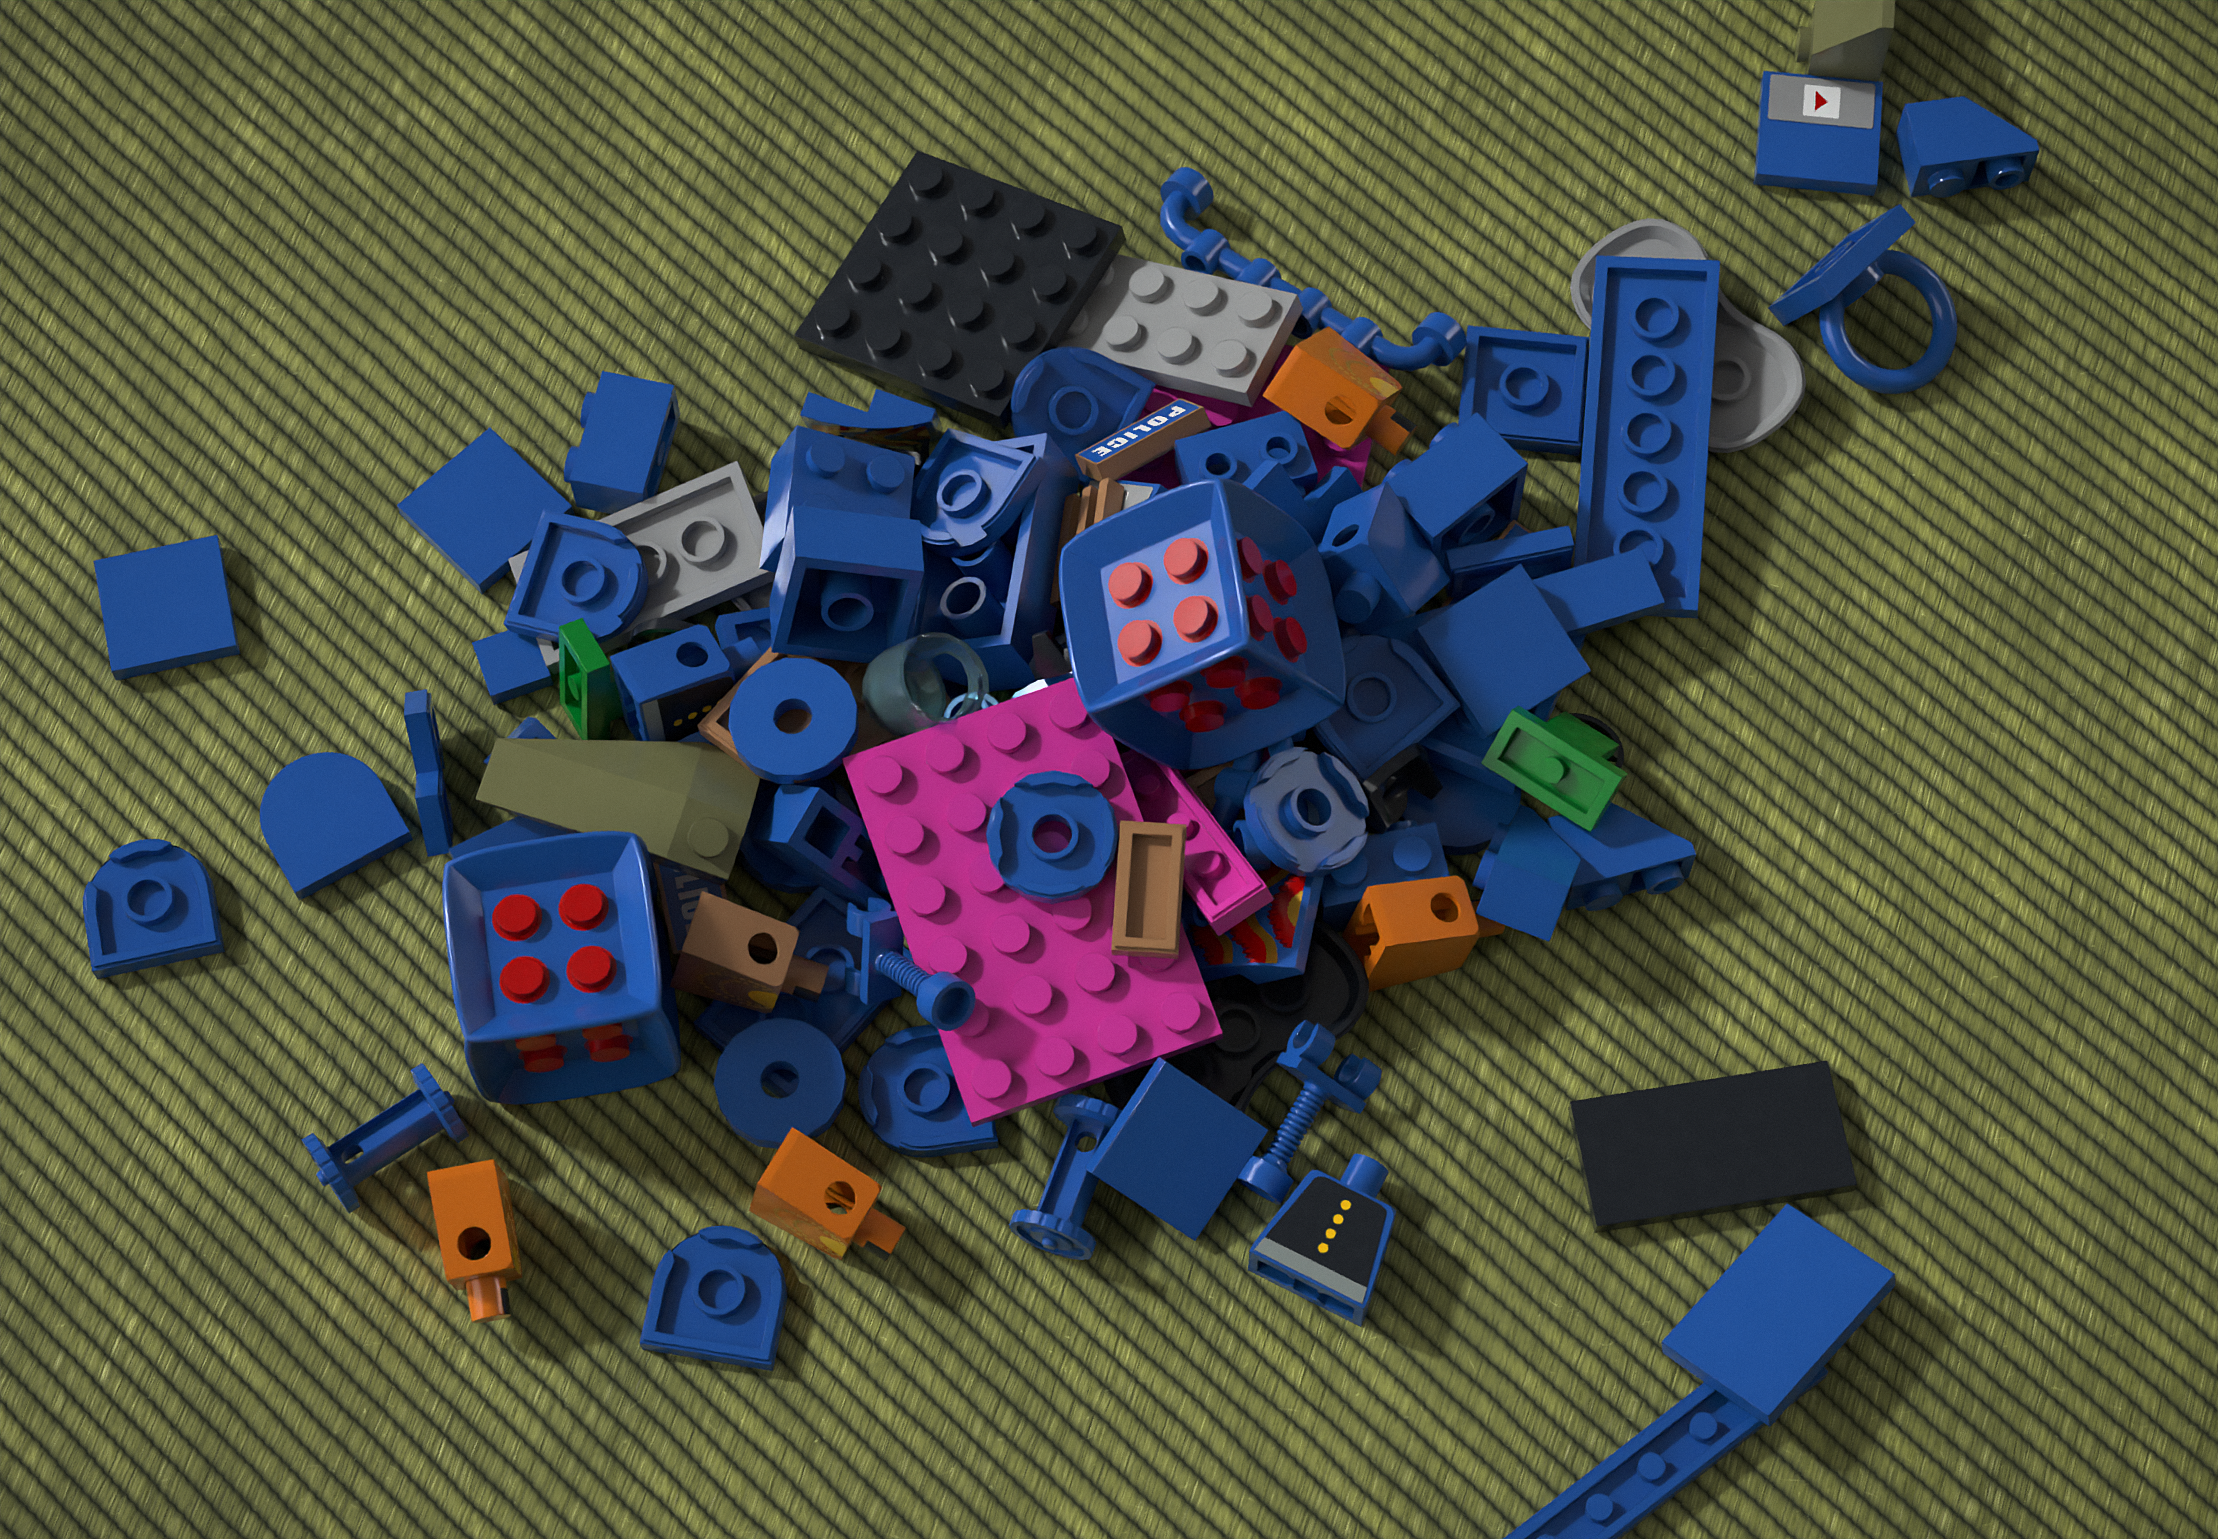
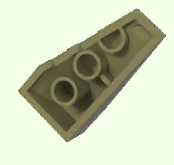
(1846, 38)
(677, 796)

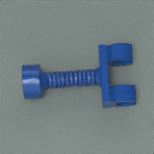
(941, 997)
(1351, 1085)

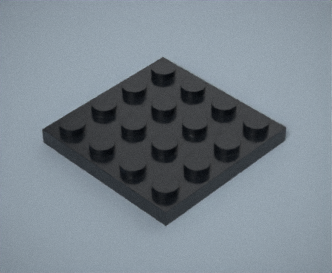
(959, 287)

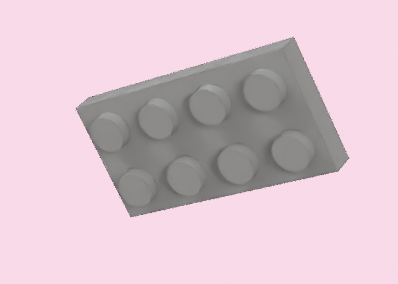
(1186, 328)
(696, 547)

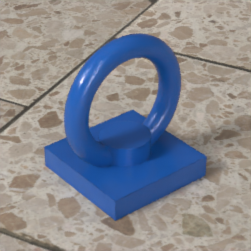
(1846, 276)

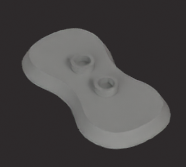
(1755, 369)

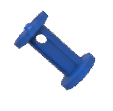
(386, 1137)
(1070, 1186)

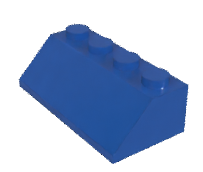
(1004, 590)

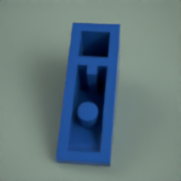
(822, 843)

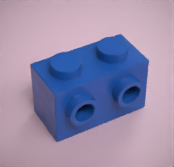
(623, 442)
(1242, 447)
(1398, 855)

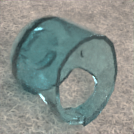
(907, 690)

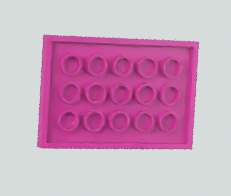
(1046, 988)

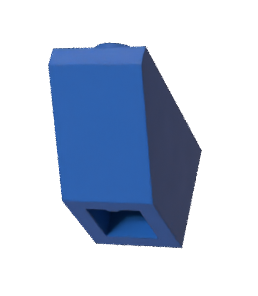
(1961, 147)
(1622, 858)
(1526, 875)

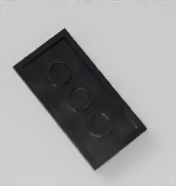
(1711, 1146)

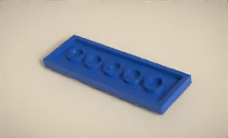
(1649, 419)

